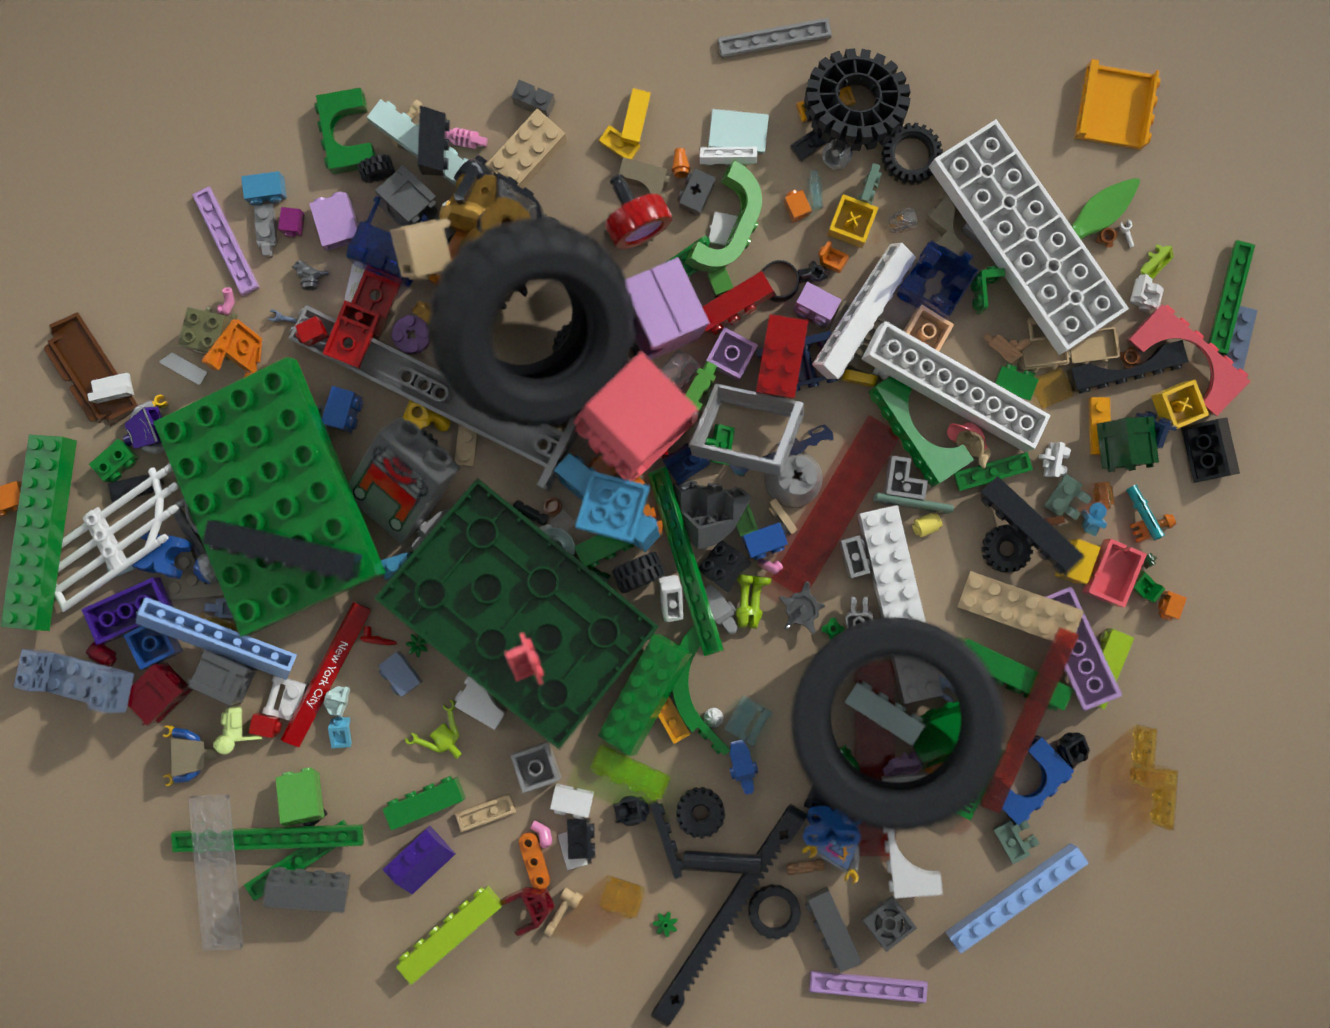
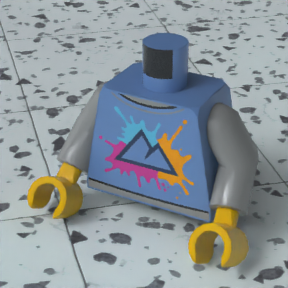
(840, 856)

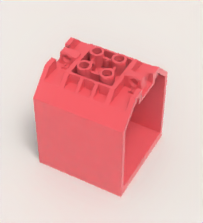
(636, 418)

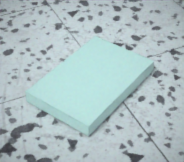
(738, 129)

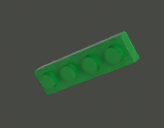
(1002, 468)

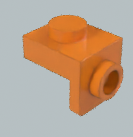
(832, 258)

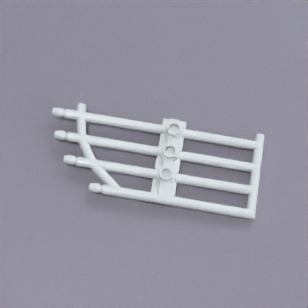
(104, 537)

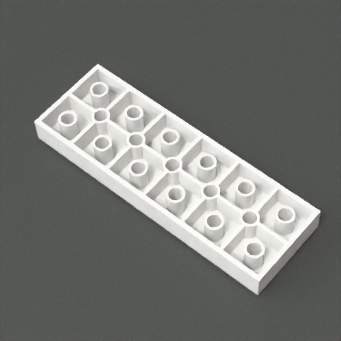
(1027, 237)

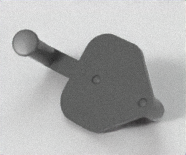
(188, 527)

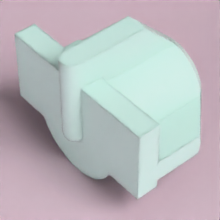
(337, 700)

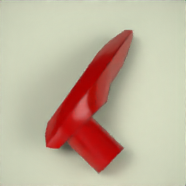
(375, 639)

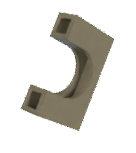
(644, 175)

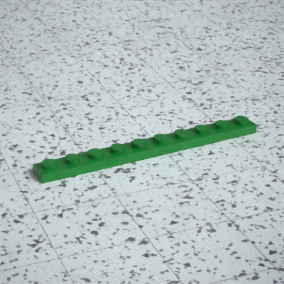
(685, 562)
(282, 837)

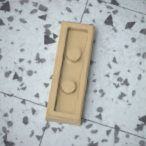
(485, 812)

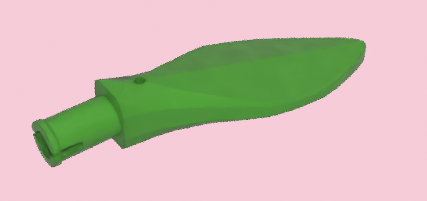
(1105, 208)

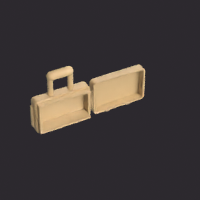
(1096, 347)

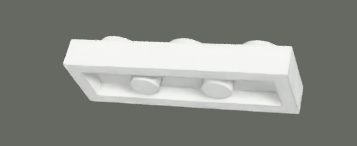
(727, 155)

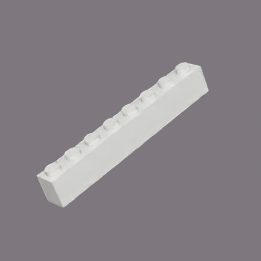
(864, 311)

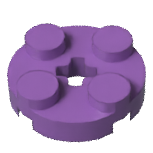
(400, 334)

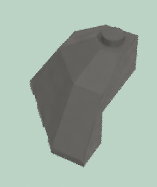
(709, 511)

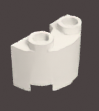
(1146, 294)

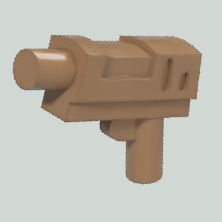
(1009, 350)

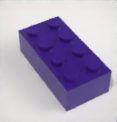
(118, 613)

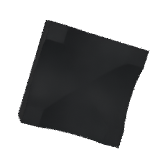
(724, 565)

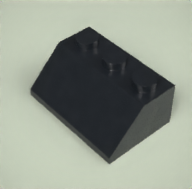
(433, 142)
(1210, 450)

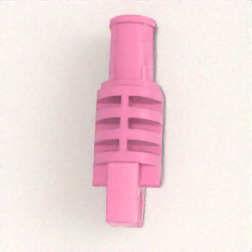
(466, 138)

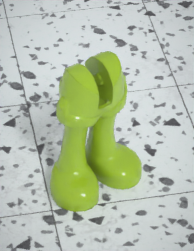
(750, 614)

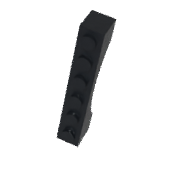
(1166, 356)

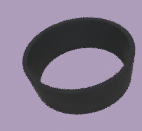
(788, 296)

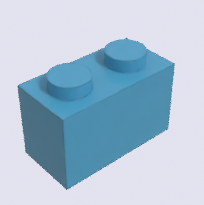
(264, 188)

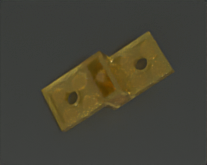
(1154, 776)

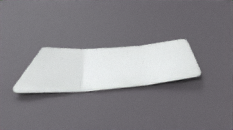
(184, 368)

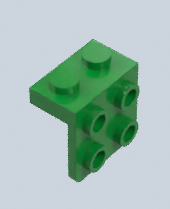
(979, 286)

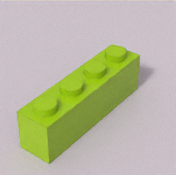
(1115, 649)

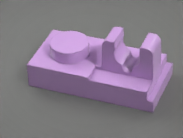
(906, 765)

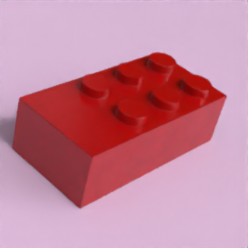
(737, 302)
(782, 356)

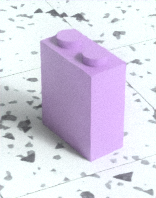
(334, 220)

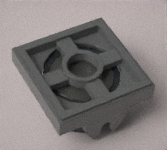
(887, 921)

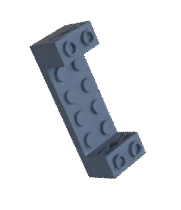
(98, 685)

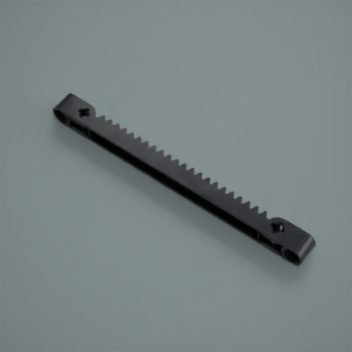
(667, 1008)

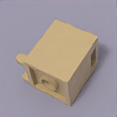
(421, 248)

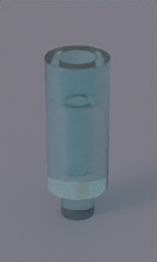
(815, 191)

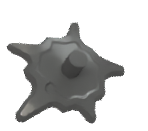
(802, 608)

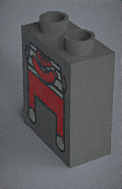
(402, 478)

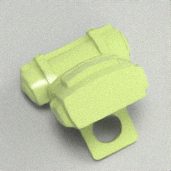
(232, 731)

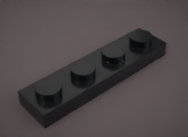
(664, 830)

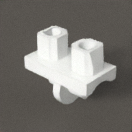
(1053, 459)

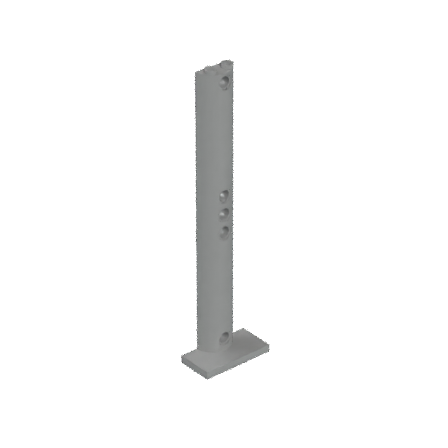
(391, 366)

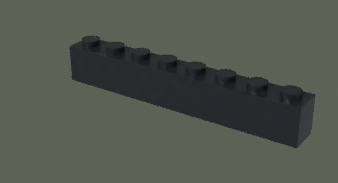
(283, 549)

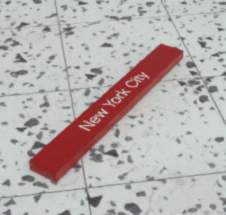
(325, 674)

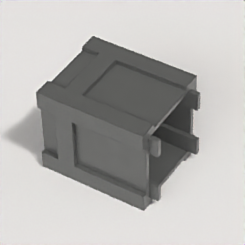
(406, 198)
(222, 678)

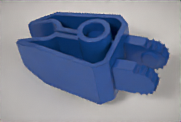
(743, 767)

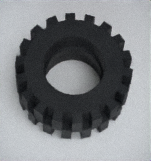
(638, 572)

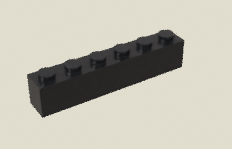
(1031, 526)

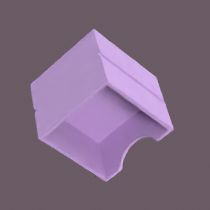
(665, 309)

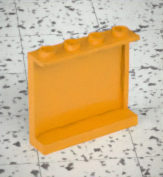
(1117, 106)

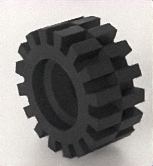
(376, 168)

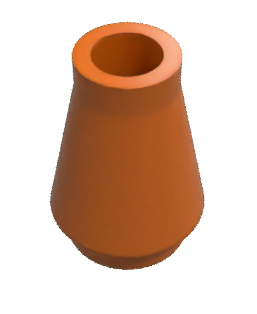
(680, 163)

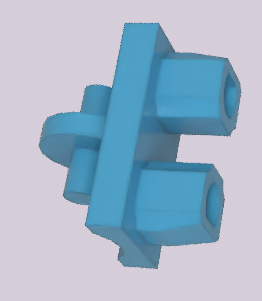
(1094, 519)

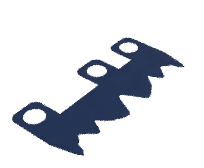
(797, 447)

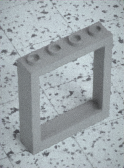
(750, 400)

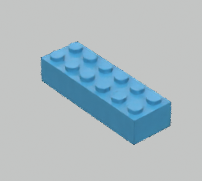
(576, 479)

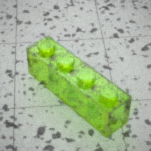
(631, 772)

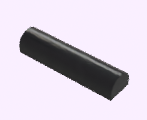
(723, 862)

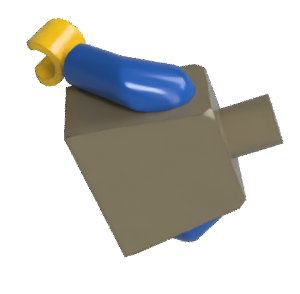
(186, 755)

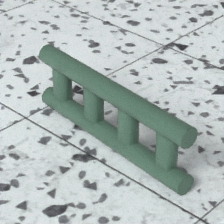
(913, 503)

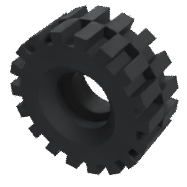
(992, 552)
(704, 827)

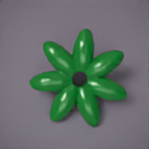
(417, 645)
(665, 920)

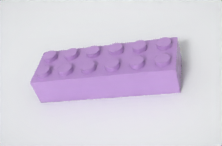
(1087, 665)

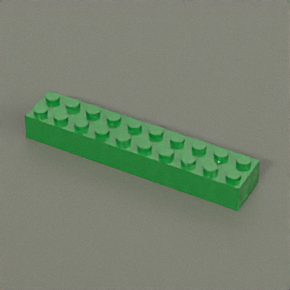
(39, 533)

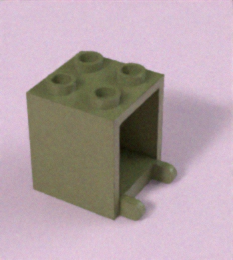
(202, 329)

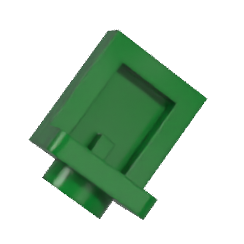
(1147, 587)

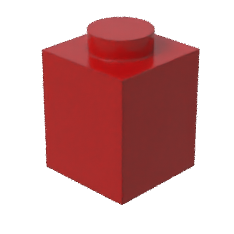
(311, 331)
(265, 725)

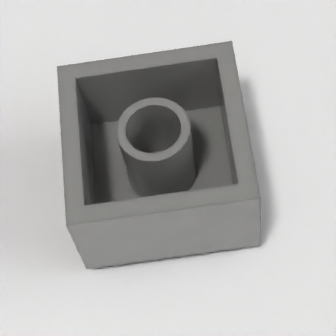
(536, 766)

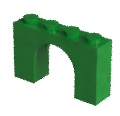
(331, 110)

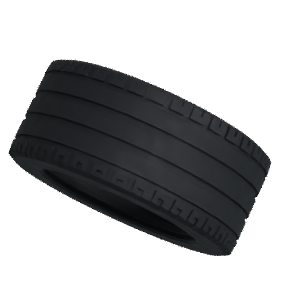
(918, 801)

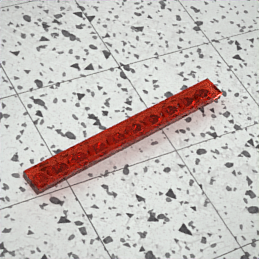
(1029, 719)

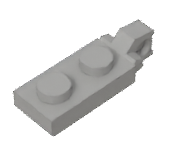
(265, 228)

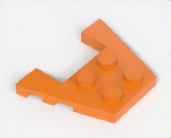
(238, 345)

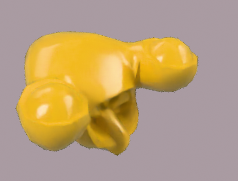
(423, 417)

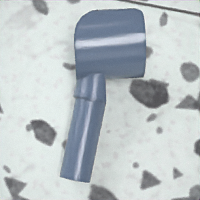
(279, 317)

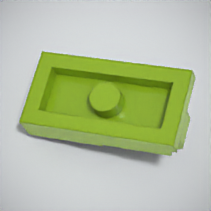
(1157, 261)

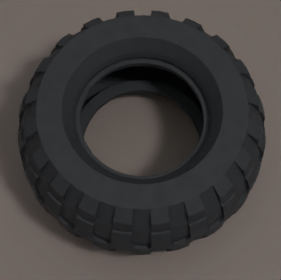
(479, 283)

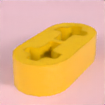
(859, 378)

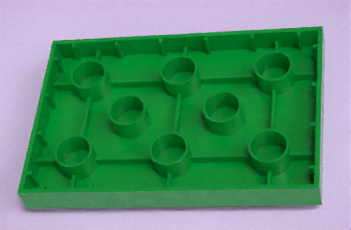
(267, 464)

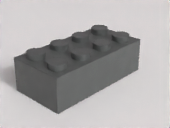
(306, 890)

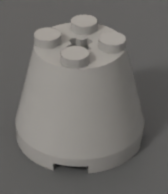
(794, 492)

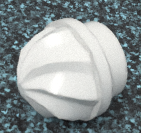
(713, 717)

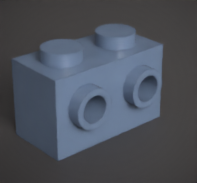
(400, 674)

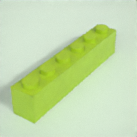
(449, 935)

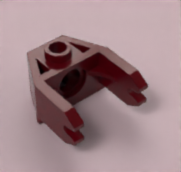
(537, 903)

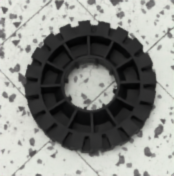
(852, 125)

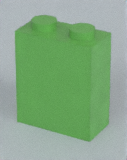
(299, 797)

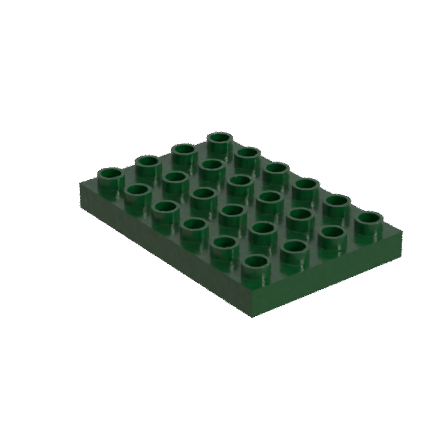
(499, 575)

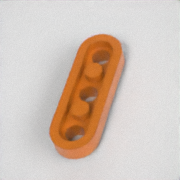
(531, 852)

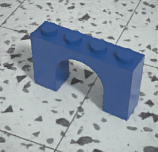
(1054, 773)

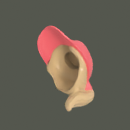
(973, 440)

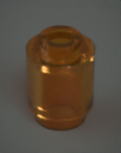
(1103, 494)

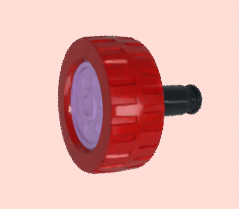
(637, 218)

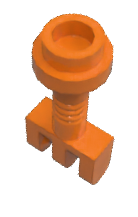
(1168, 520)

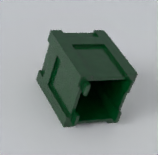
(1128, 443)

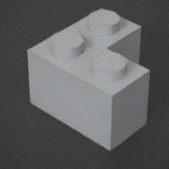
(898, 481)

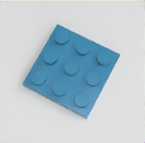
(612, 507)

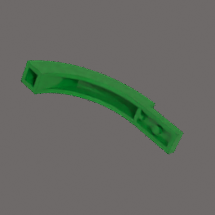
(683, 700)

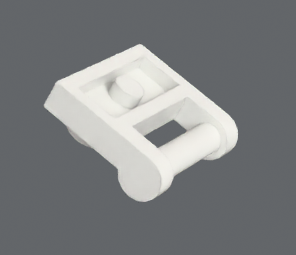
(290, 700)

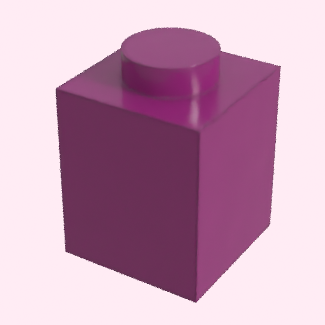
(291, 222)

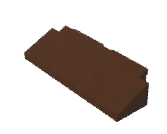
(81, 360)

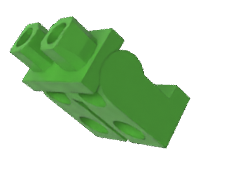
(701, 383)

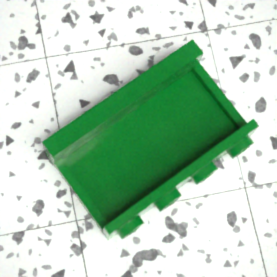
(938, 734)

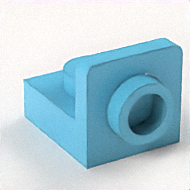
(340, 732)

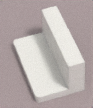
(111, 388)

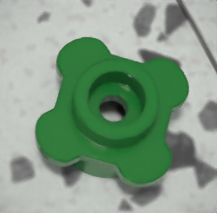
(832, 623)

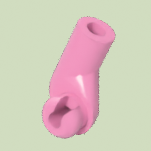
(228, 304)
(773, 568)
(544, 834)

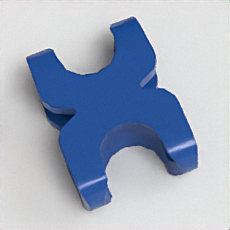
(163, 557)
(829, 827)

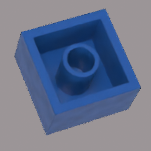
(342, 409)
(764, 540)
(151, 646)

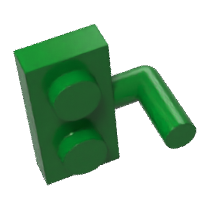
(722, 438)

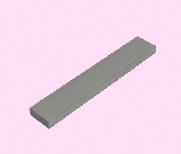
(774, 38)

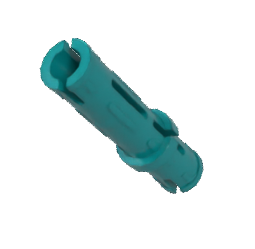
(1146, 514)

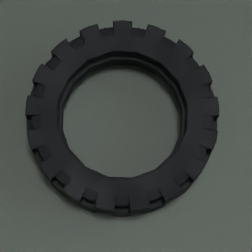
(777, 932)

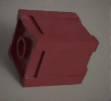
(157, 693)

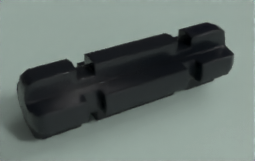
(531, 512)

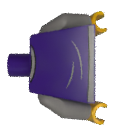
(141, 428)

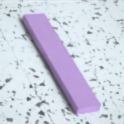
(225, 241)
(868, 986)

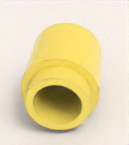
(927, 524)

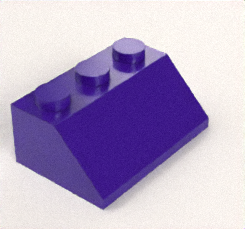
(419, 861)

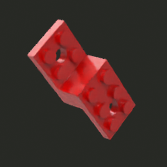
(361, 319)

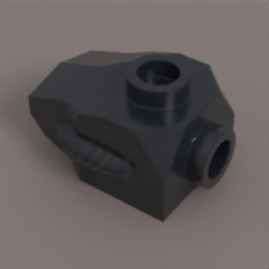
(1073, 748)
(631, 810)

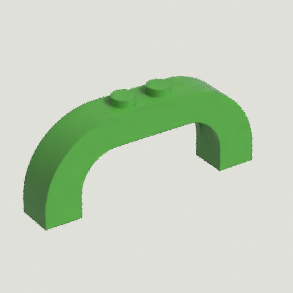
(750, 196)

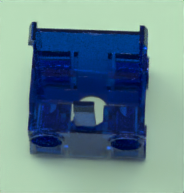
(374, 250)
(957, 278)

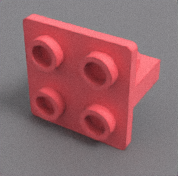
(524, 661)

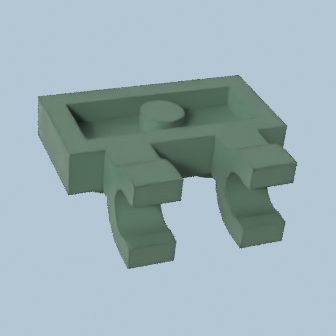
(871, 181)
(1064, 494)
(1012, 842)

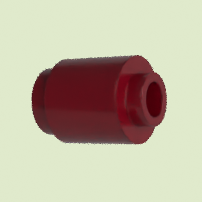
(101, 654)

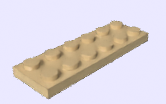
(1017, 607)

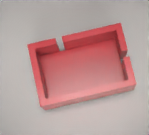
(1114, 573)

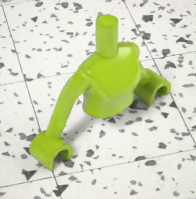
(442, 736)

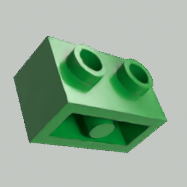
(1016, 382)
(114, 461)

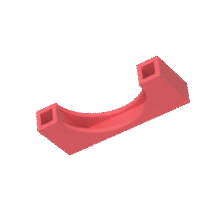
(1225, 379)

